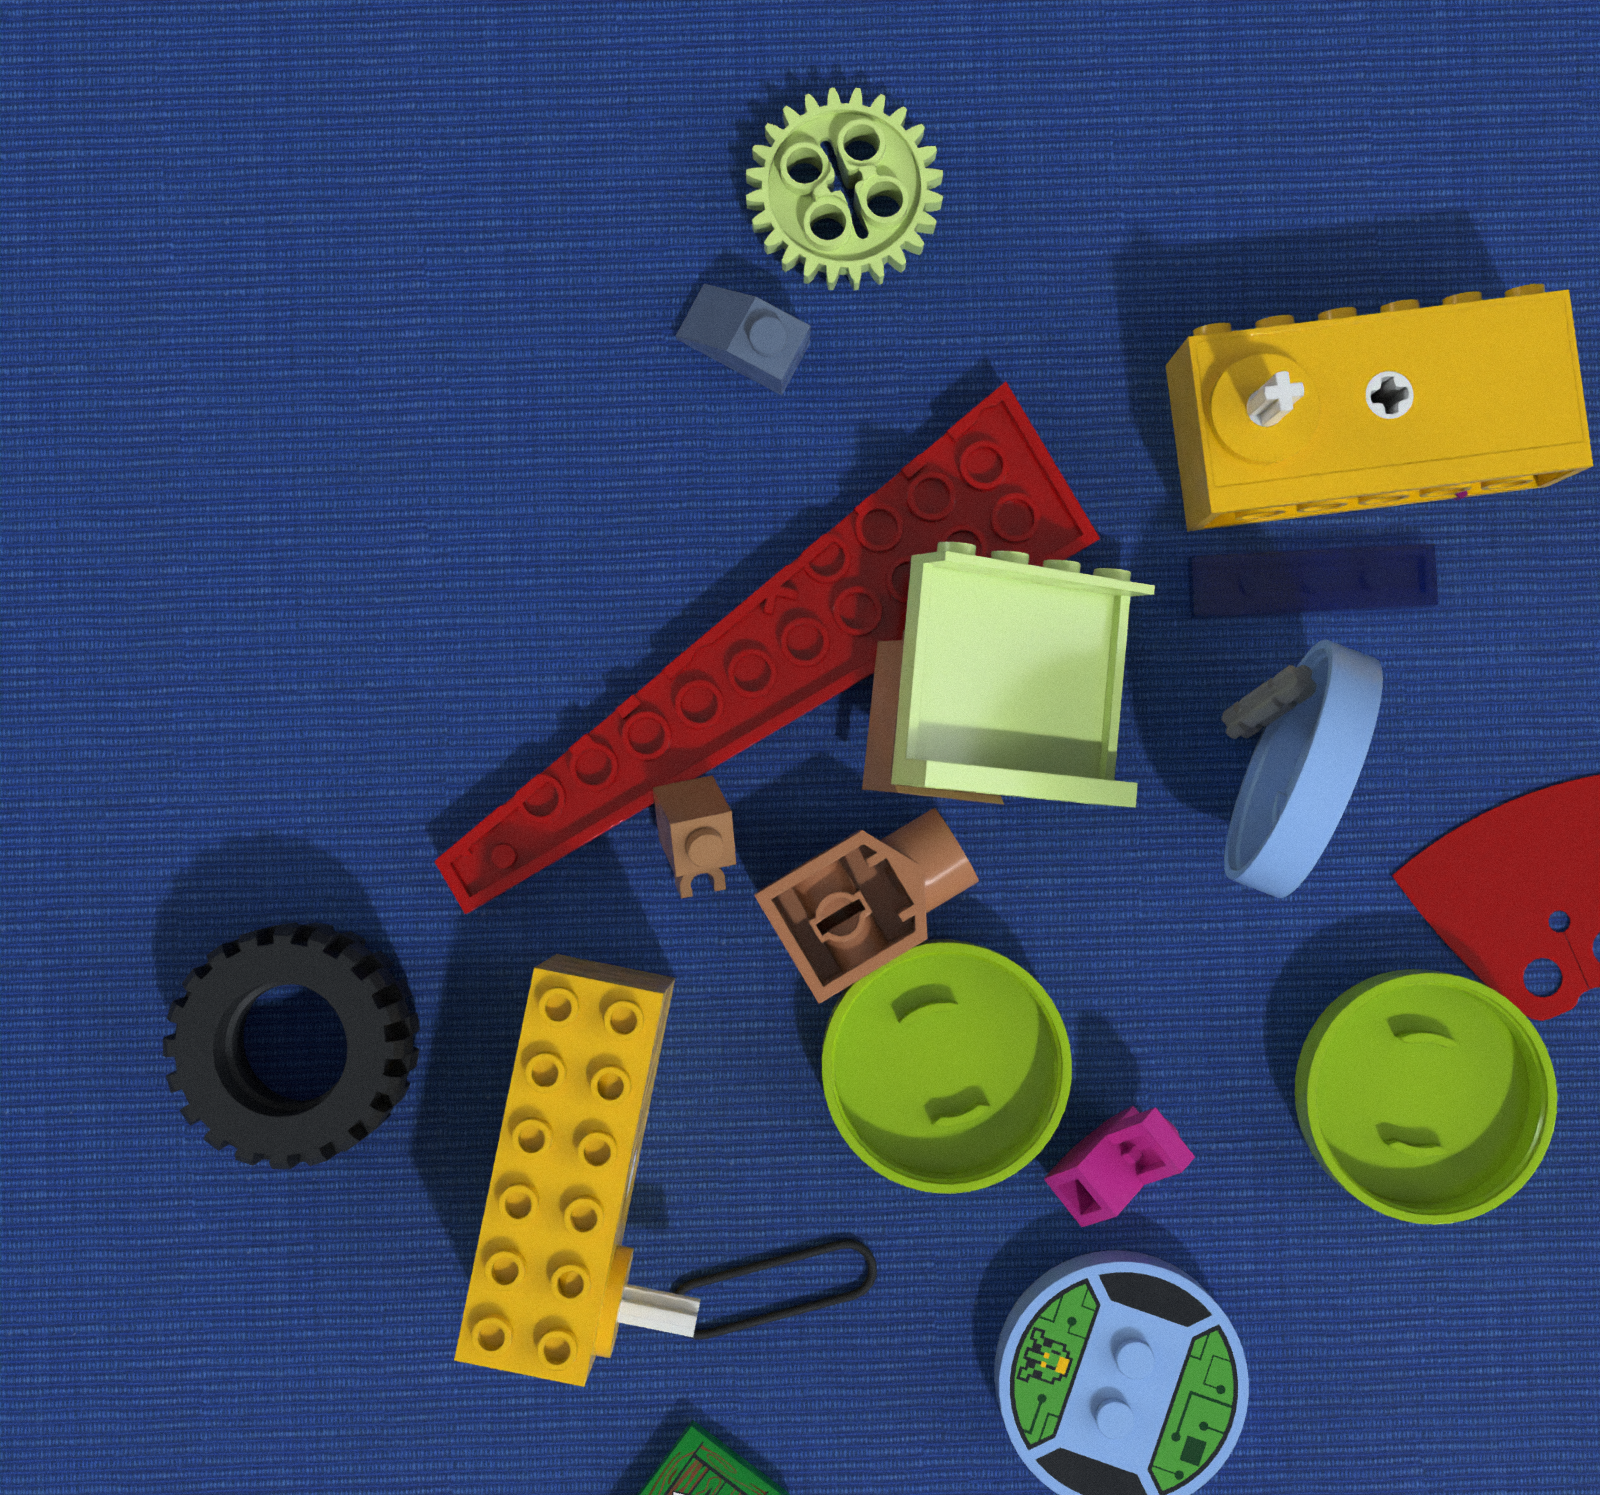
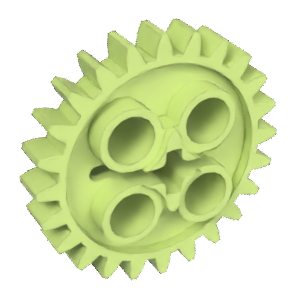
(894, 172)

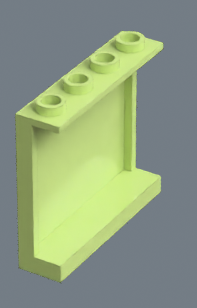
(1013, 677)

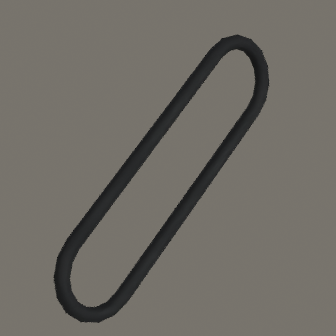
(777, 1261)

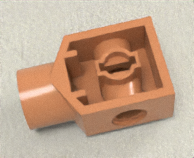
(865, 901)

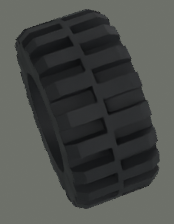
(214, 1061)

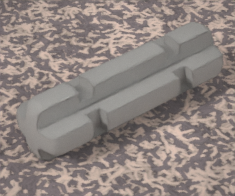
(1269, 701)

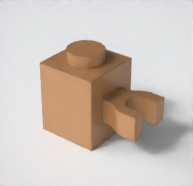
(695, 831)

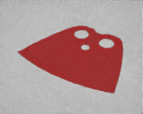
(1503, 877)

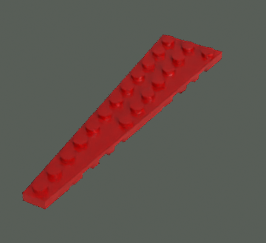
(785, 645)

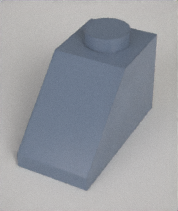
(746, 335)

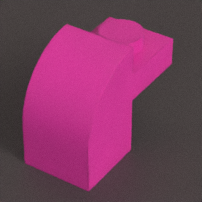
(1116, 1162)

